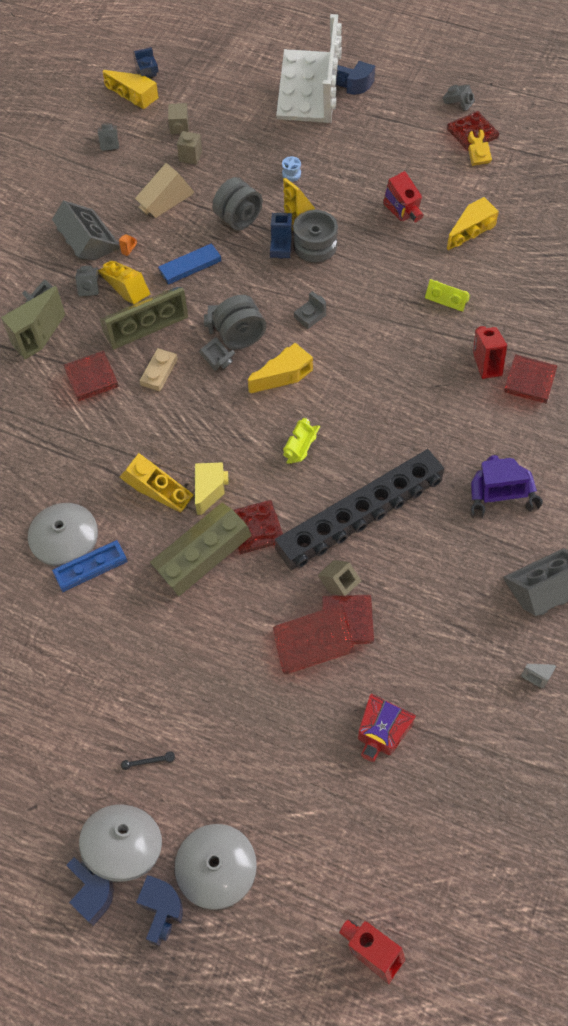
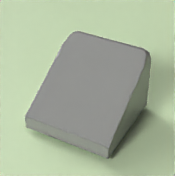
(538, 673)

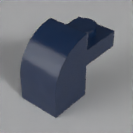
(145, 62)
(357, 79)
(281, 235)
(94, 896)
(164, 901)

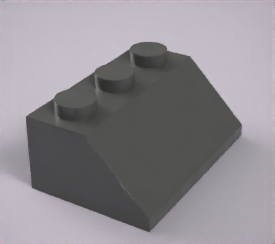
(84, 231)
(541, 583)

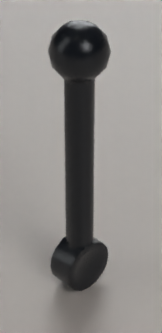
(168, 757)

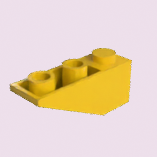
(133, 87)
(294, 200)
(475, 220)
(125, 281)
(283, 370)
(155, 483)

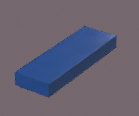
(189, 263)
(89, 566)

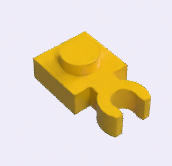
(479, 151)

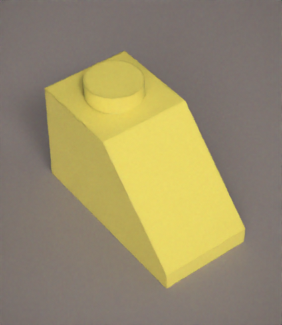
(209, 484)

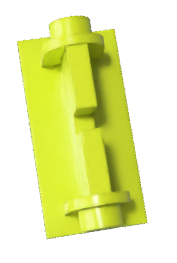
(447, 295)
(297, 448)

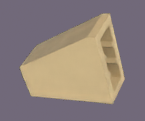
(163, 192)

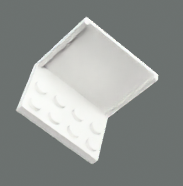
(310, 81)

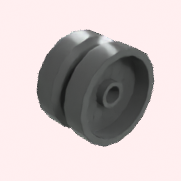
(237, 203)
(315, 235)
(239, 322)

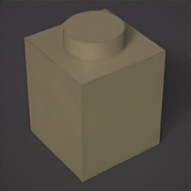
(178, 118)
(189, 147)
(339, 577)

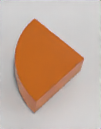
(127, 244)

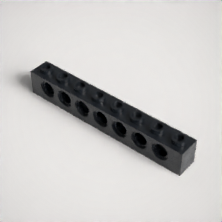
(384, 487)

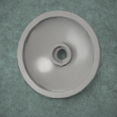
(64, 544)
(115, 854)
(219, 885)

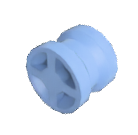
(291, 168)

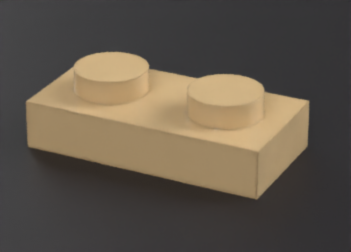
(158, 369)

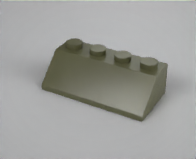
(145, 317)
(201, 548)

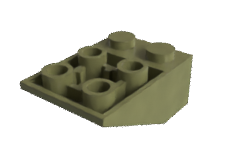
(34, 322)

